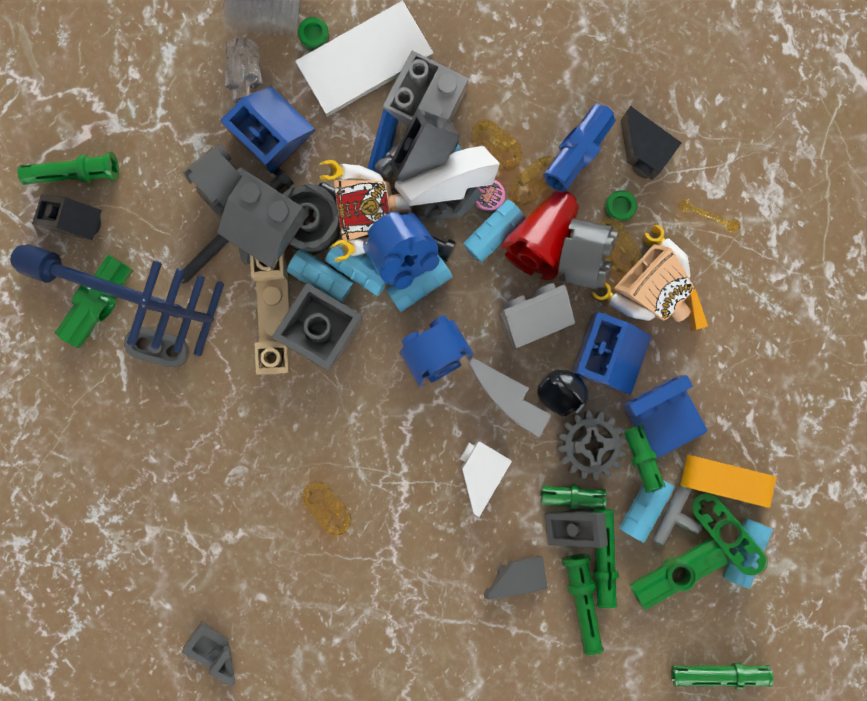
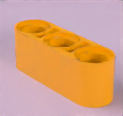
(728, 481)

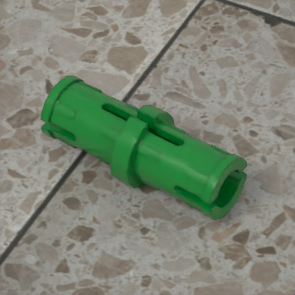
(644, 459)
(573, 497)

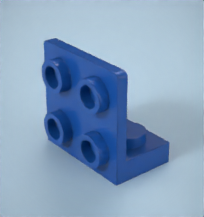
(666, 415)

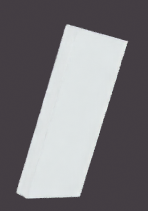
(362, 58)

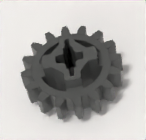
(593, 460)

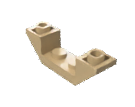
(272, 307)

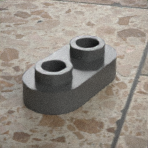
(159, 356)

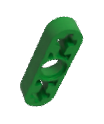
(738, 558)

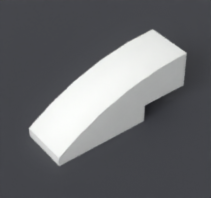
(450, 181)

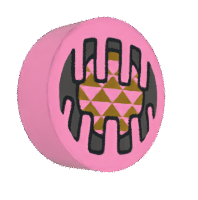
(492, 197)

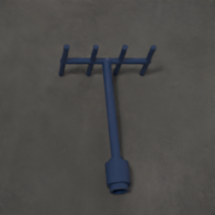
(47, 265)

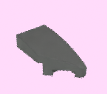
(450, 208)
(518, 578)
(212, 651)

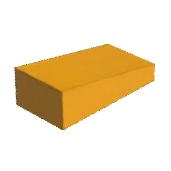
(696, 316)

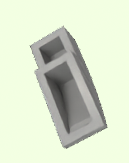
(509, 397)

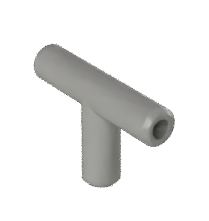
(674, 517)

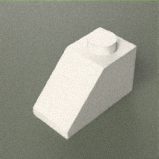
(482, 473)

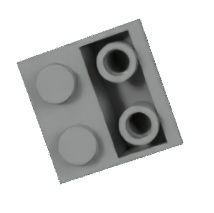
(427, 87)
(538, 316)

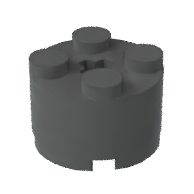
(214, 177)
(326, 229)
(586, 254)

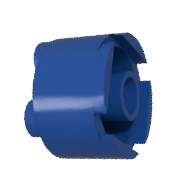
(401, 248)
(435, 351)

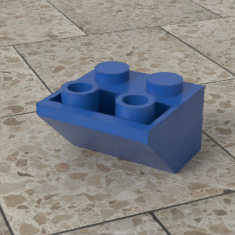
(267, 127)
(611, 352)

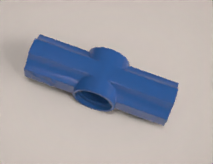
(579, 147)

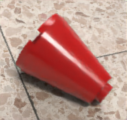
(541, 236)

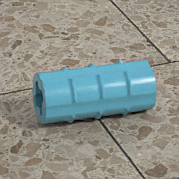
(494, 231)
(357, 269)
(319, 275)
(420, 286)
(645, 512)
(761, 535)

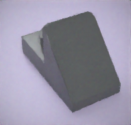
(576, 528)

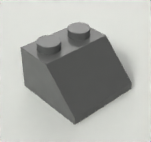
(260, 219)
(318, 327)

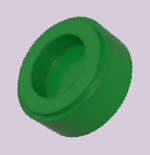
(313, 33)
(620, 205)

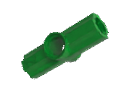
(92, 305)
(696, 564)

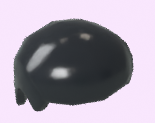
(563, 392)

